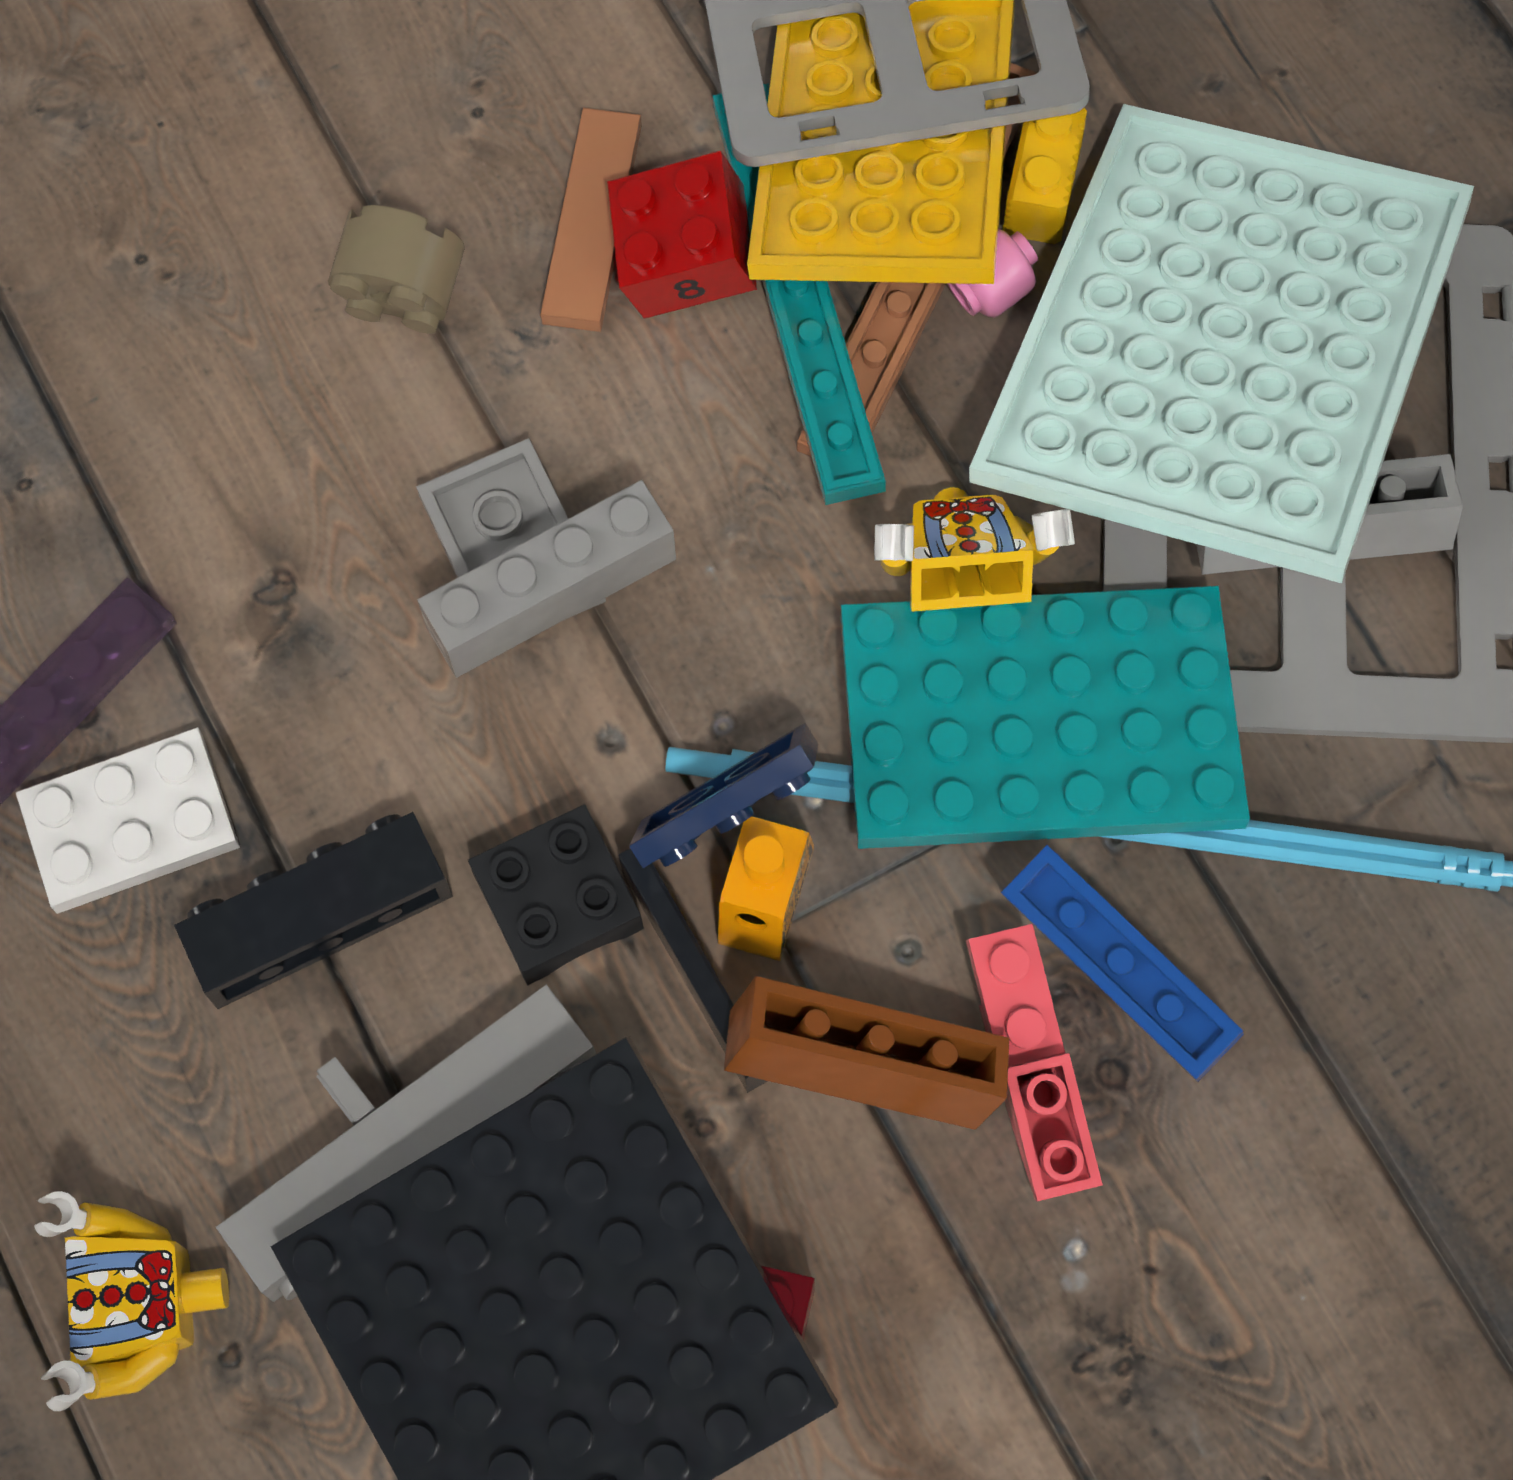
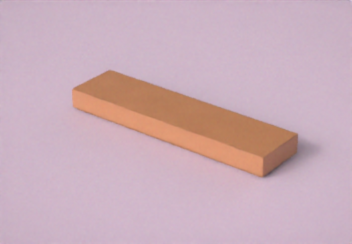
(584, 240)

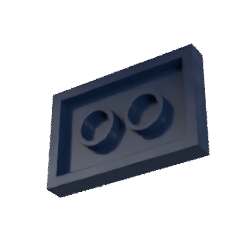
(726, 798)

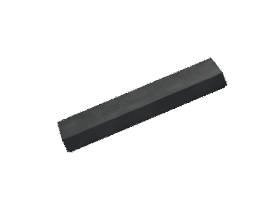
(682, 949)

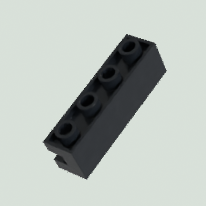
(312, 909)

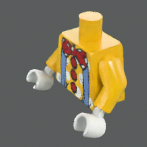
(969, 550)
(125, 1299)

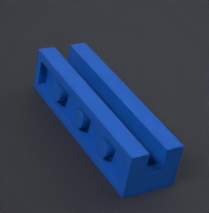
(1123, 963)

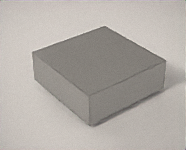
(344, 1091)

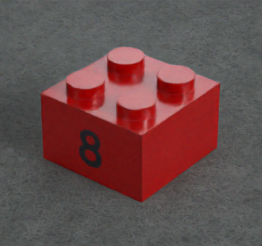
(681, 234)

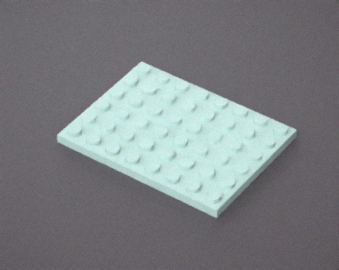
(1226, 341)

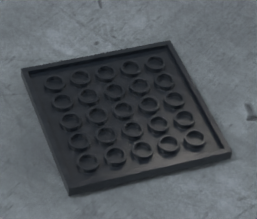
(557, 1299)

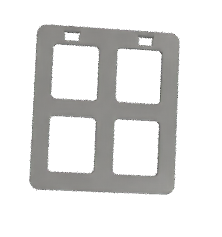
(907, 104)

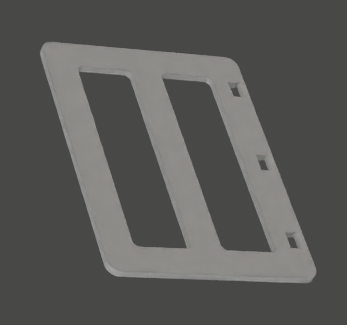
(1314, 685)

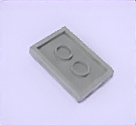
(492, 506)

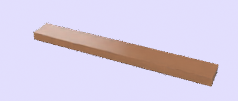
(895, 321)

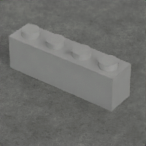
(1409, 512)
(548, 578)

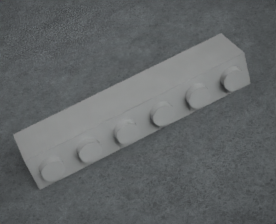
(467, 1087)

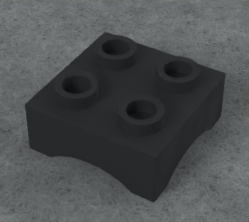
(556, 893)

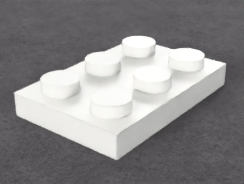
(127, 820)

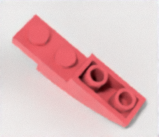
(1041, 1078)

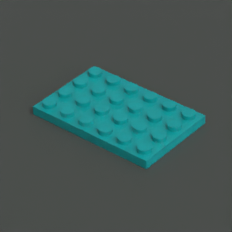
(1042, 719)

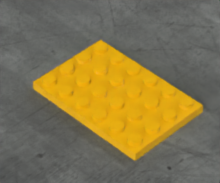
(890, 209)

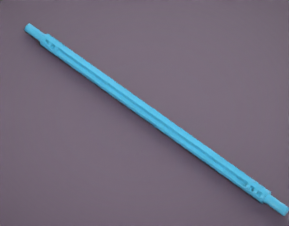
(1259, 840)

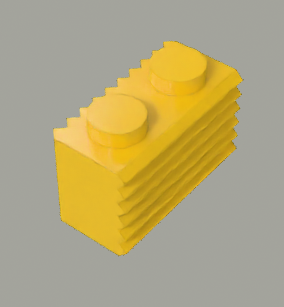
(1044, 177)

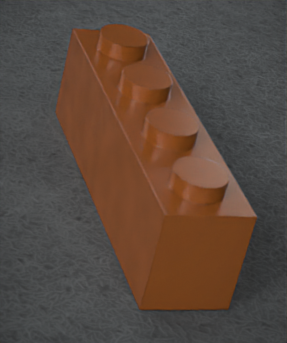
(866, 1053)

